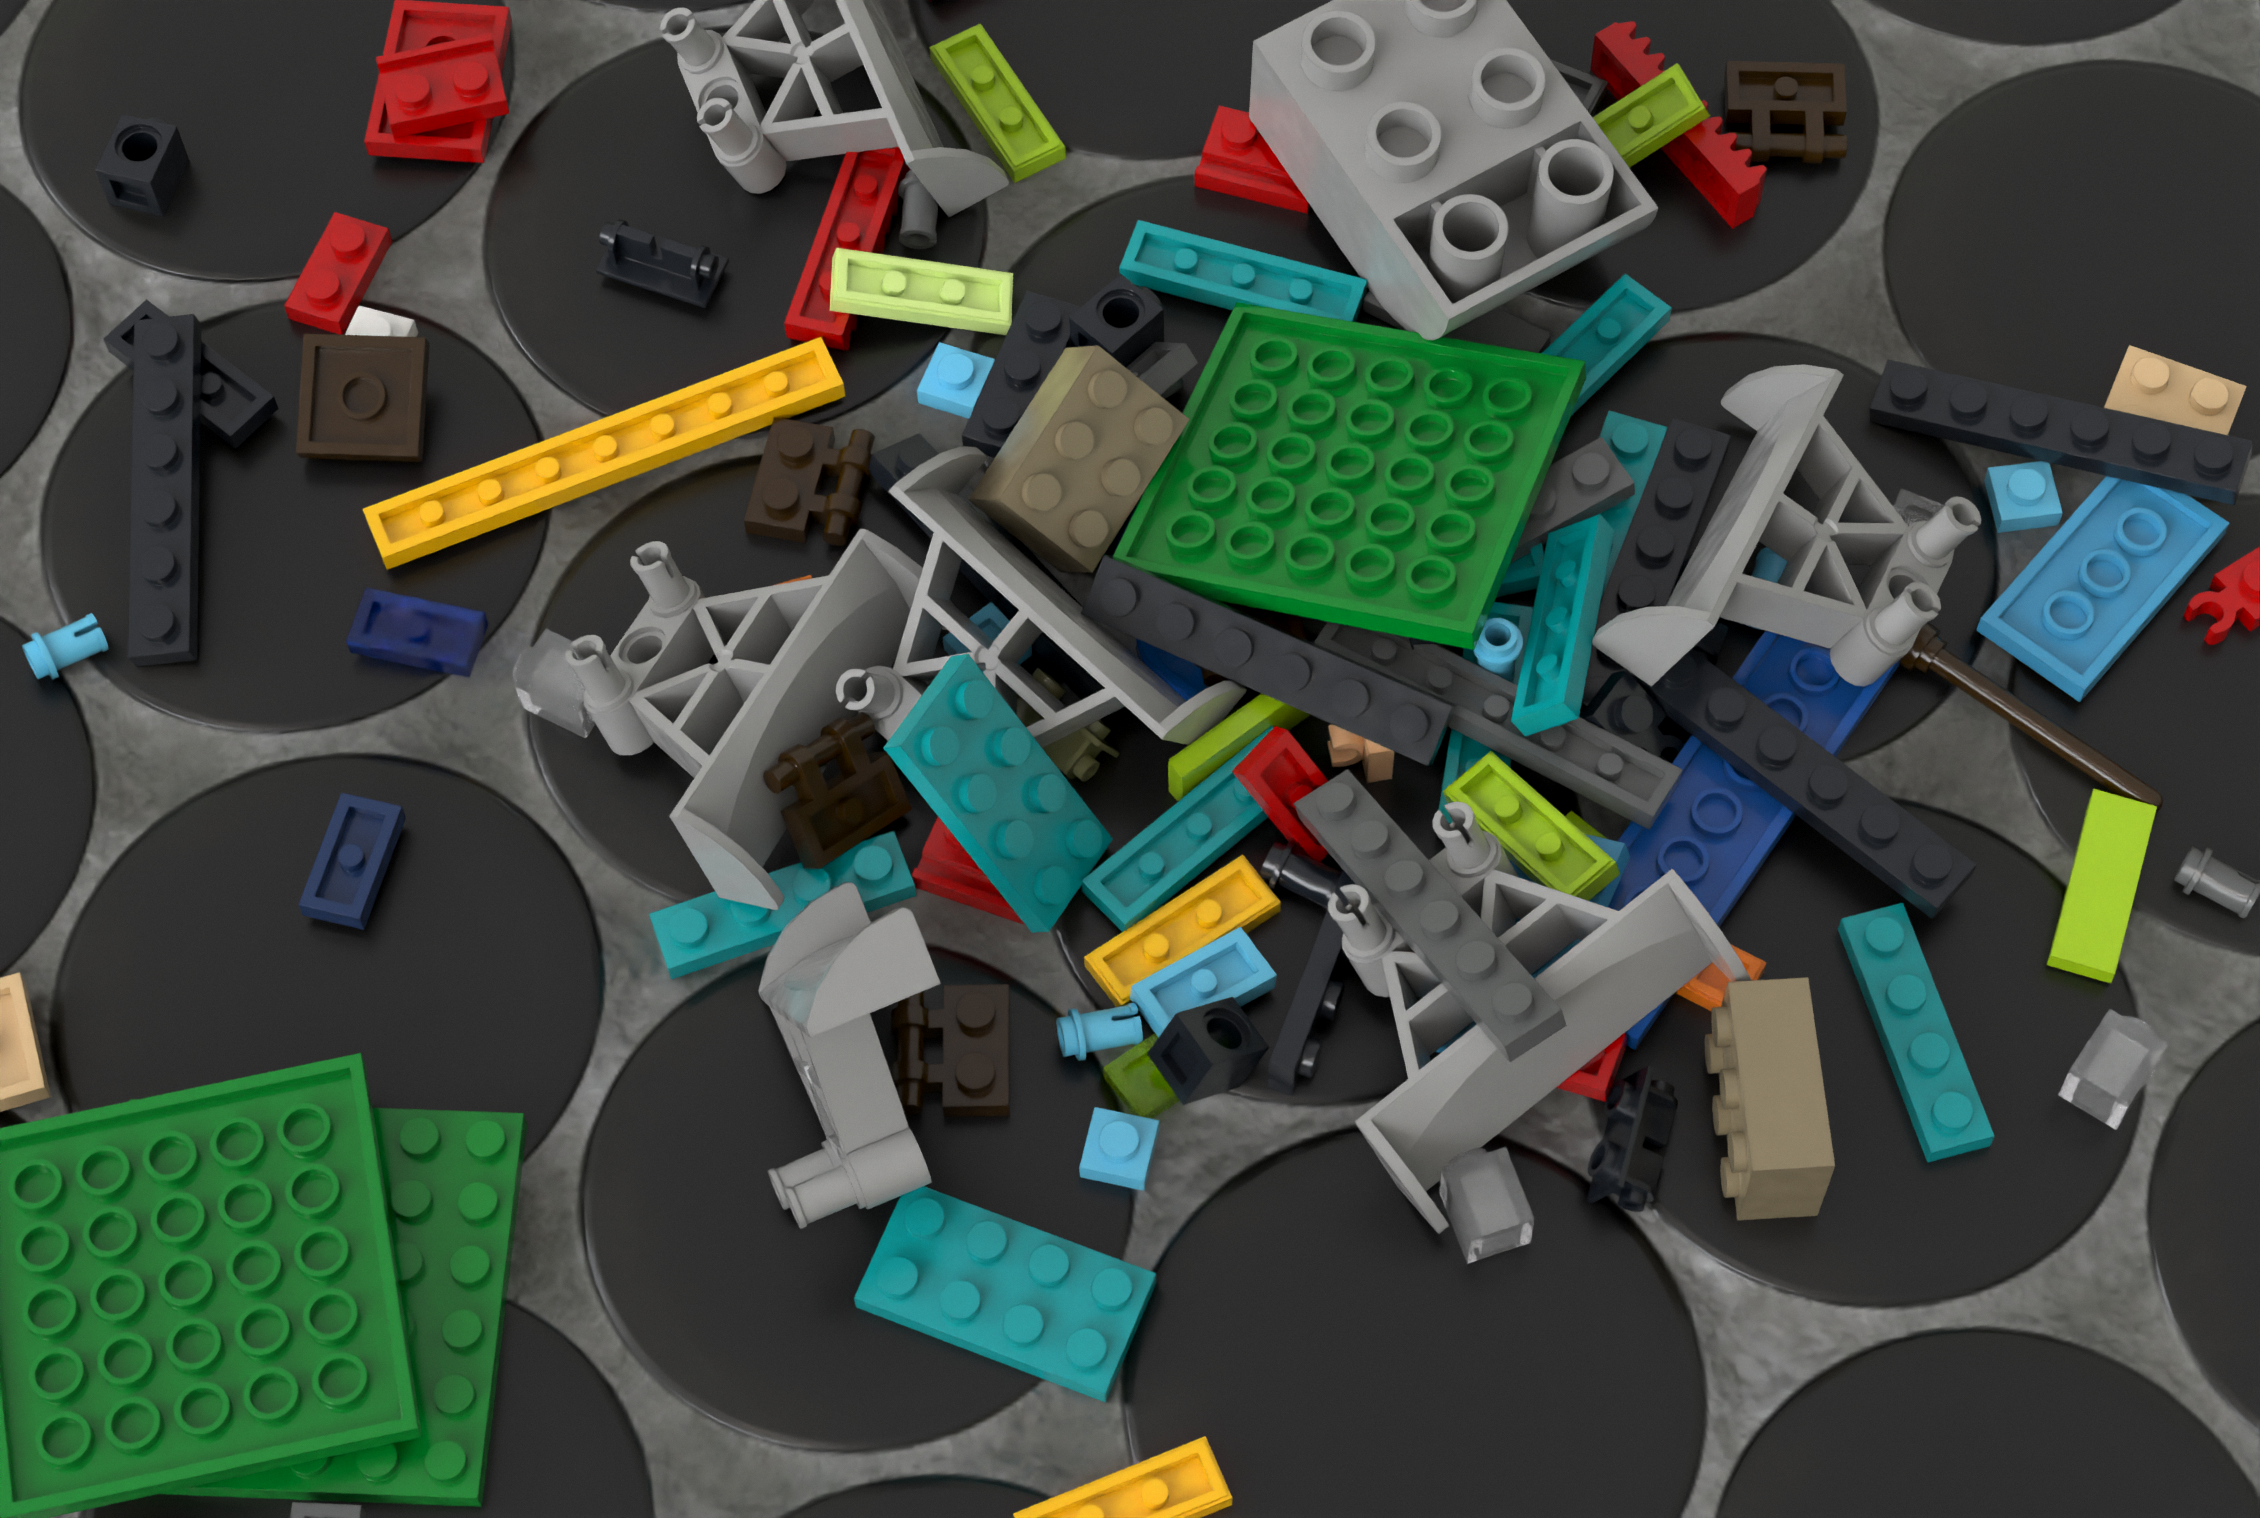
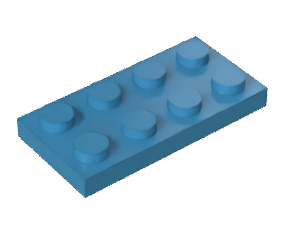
(2101, 581)

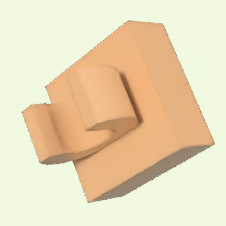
(1348, 748)

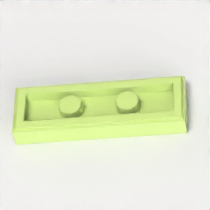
(921, 291)

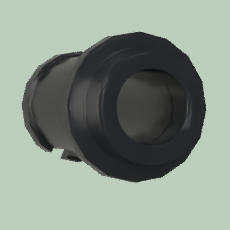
(1299, 873)

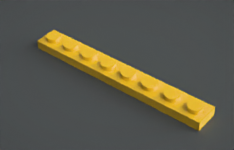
(603, 453)

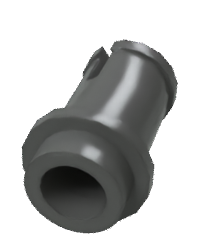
(918, 214)
(2217, 881)

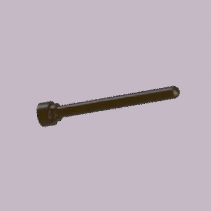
(1930, 653)

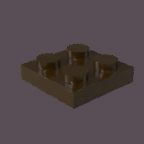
(362, 397)

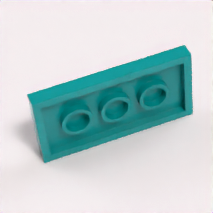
(998, 793)
(1006, 1291)

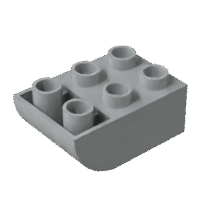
(1440, 152)

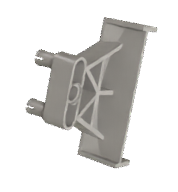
(759, 143)
(1815, 593)
(1043, 606)
(769, 690)
(1602, 985)
(821, 988)

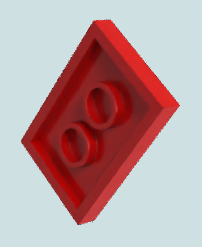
(426, 24)

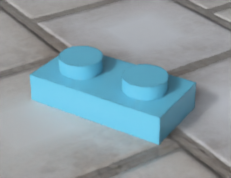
(1212, 973)

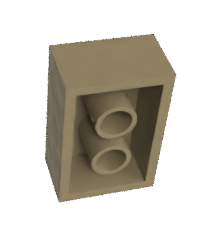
(1079, 459)
(1770, 1099)

